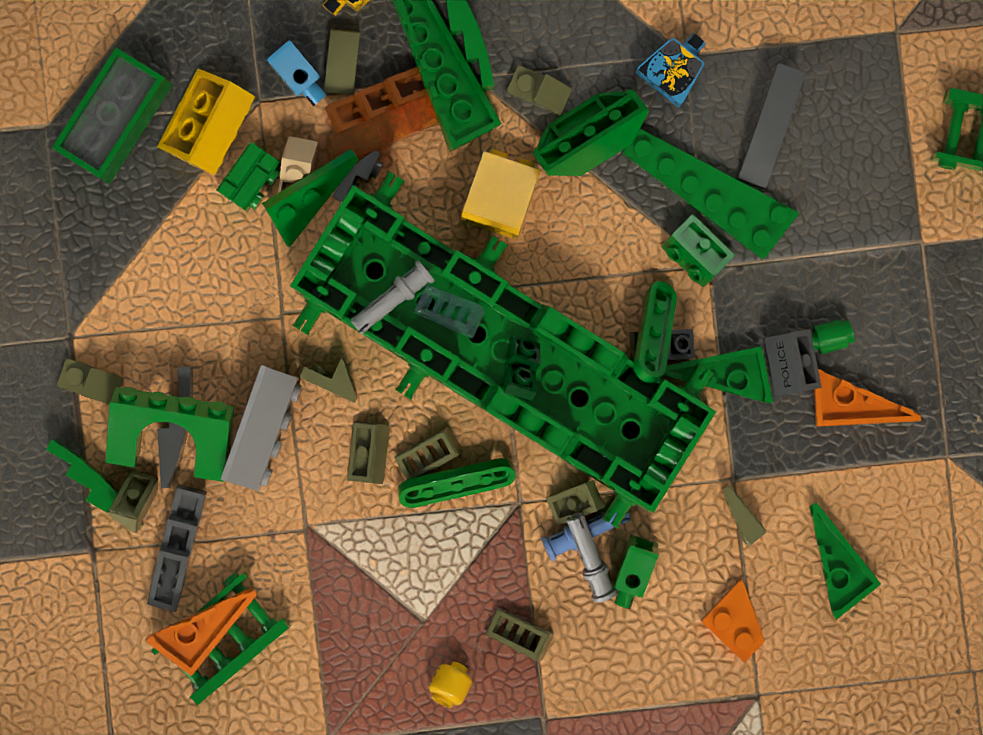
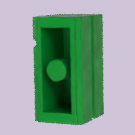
(250, 177)

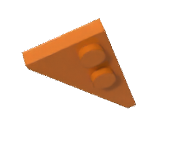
(847, 404)
(194, 637)

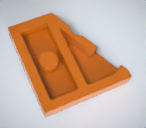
(735, 622)

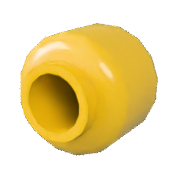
(450, 684)

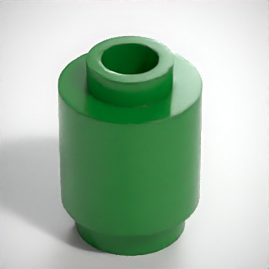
(832, 336)

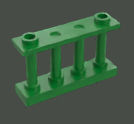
(960, 103)
(248, 646)

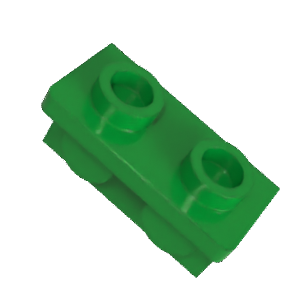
(697, 251)

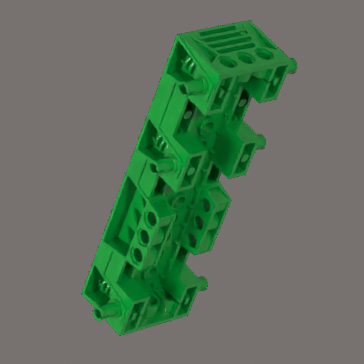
(571, 356)

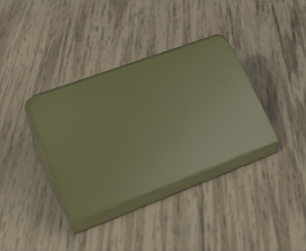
(368, 452)
(134, 500)

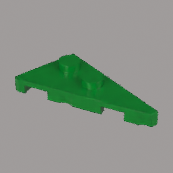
(300, 202)
(734, 372)
(844, 572)

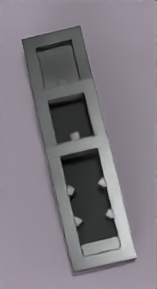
(771, 125)
(173, 439)
(177, 548)

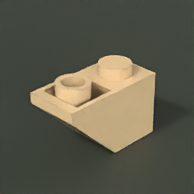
(297, 161)

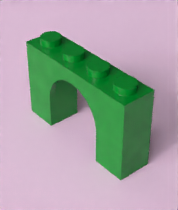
(205, 421)

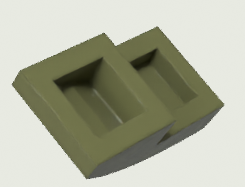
(342, 61)

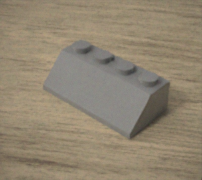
(260, 429)

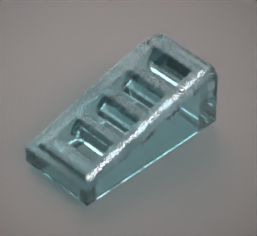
(467, 329)

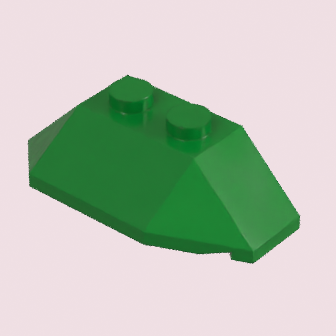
(590, 133)

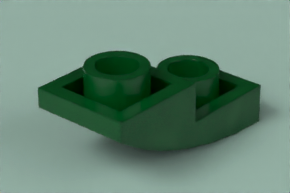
(521, 367)

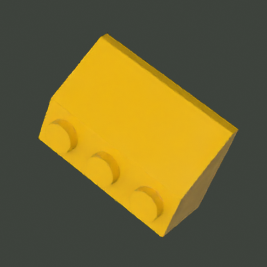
(206, 121)

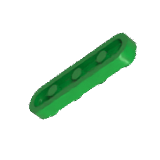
(655, 332)
(456, 483)

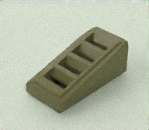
(451, 443)
(746, 522)
(546, 636)

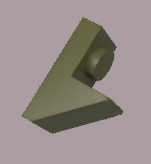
(539, 90)
(88, 381)
(339, 384)
(577, 499)

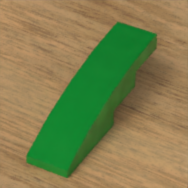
(463, 23)
(102, 490)

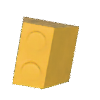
(500, 194)

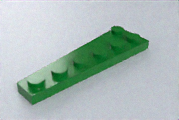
(449, 81)
(727, 202)

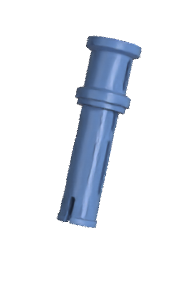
(563, 540)

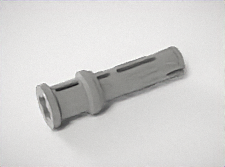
(403, 288)
(594, 569)

